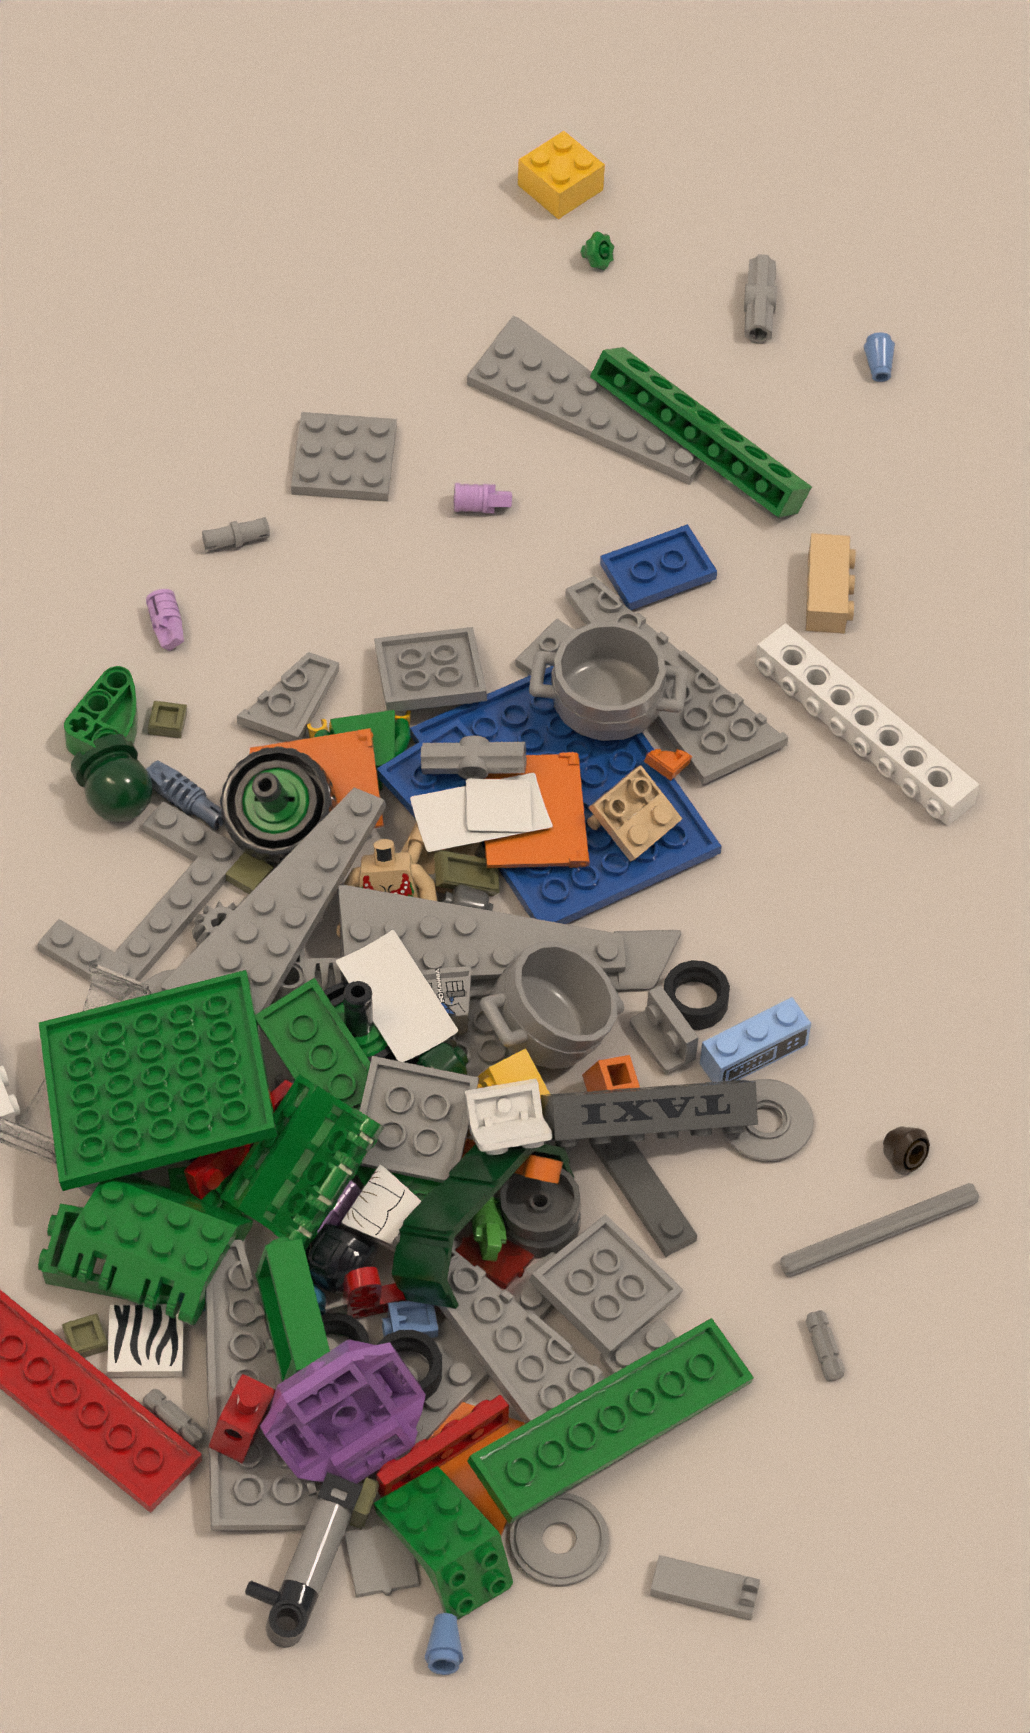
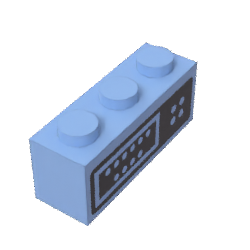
(755, 1042)

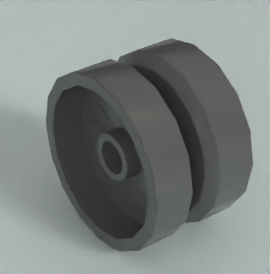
(541, 1213)

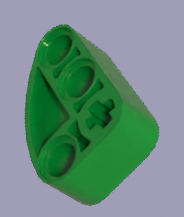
(103, 711)

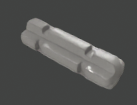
(825, 1345)
(174, 1417)

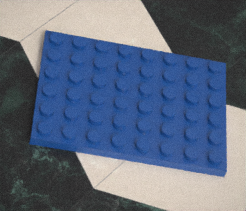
(570, 893)

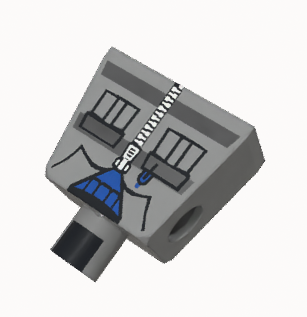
(453, 991)

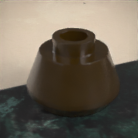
(906, 1148)

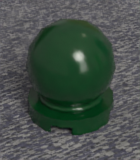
(113, 779)

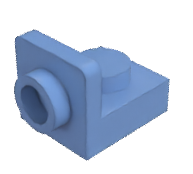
(410, 1316)

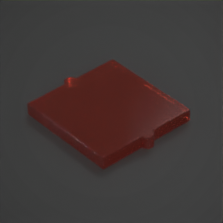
(508, 1266)

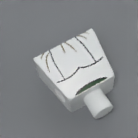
(380, 1209)

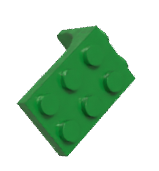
(449, 1541)

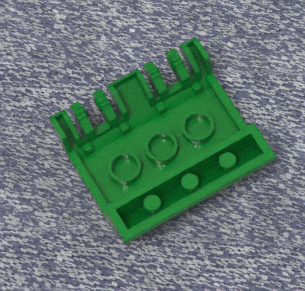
(301, 1173)
(150, 1241)

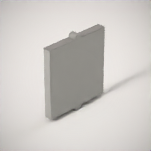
(379, 1562)

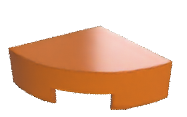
(668, 762)

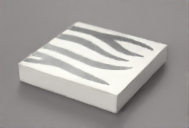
(144, 1342)

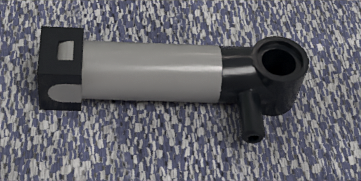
(310, 1561)

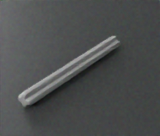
(879, 1229)

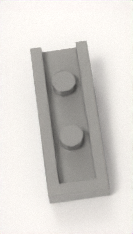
(705, 1587)

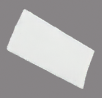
(443, 817)
(402, 999)

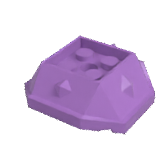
(345, 1413)

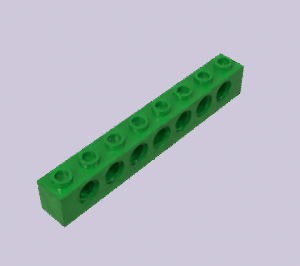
(701, 432)

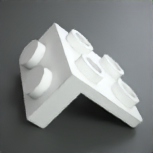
(507, 1116)

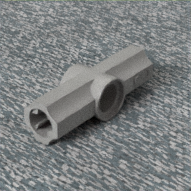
(760, 299)
(473, 757)

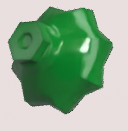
(598, 250)

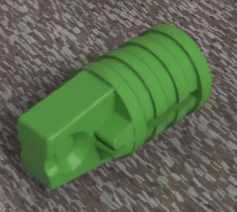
(489, 1229)

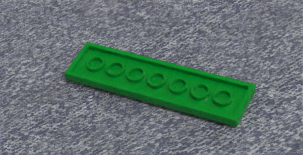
(322, 1049)
(609, 1420)

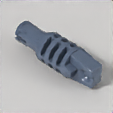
(184, 794)

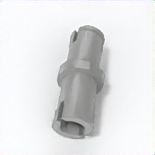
(236, 534)

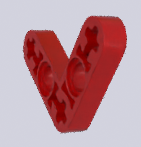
(365, 1295)

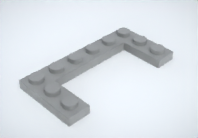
(172, 914)

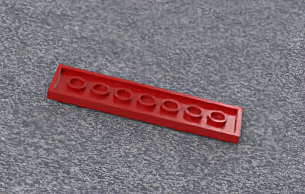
(90, 1410)

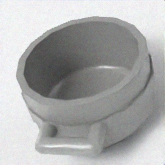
(608, 681)
(552, 1005)

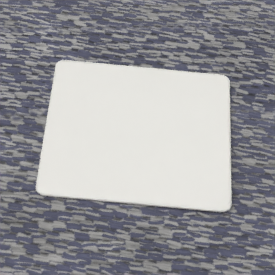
(498, 805)

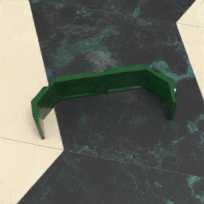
(429, 1230)

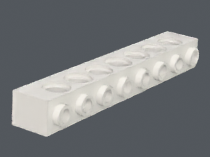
(847, 707)

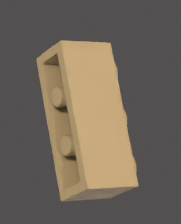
(829, 583)

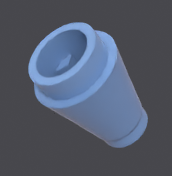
(879, 354)
(444, 1645)

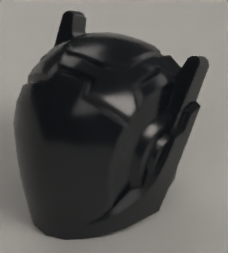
(335, 1254)

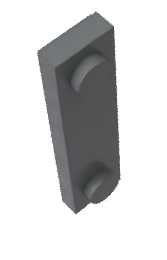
(646, 1194)

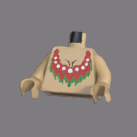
(391, 874)

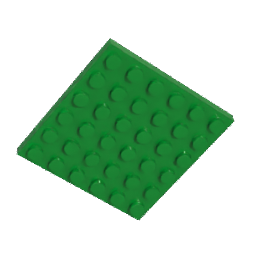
(156, 1080)

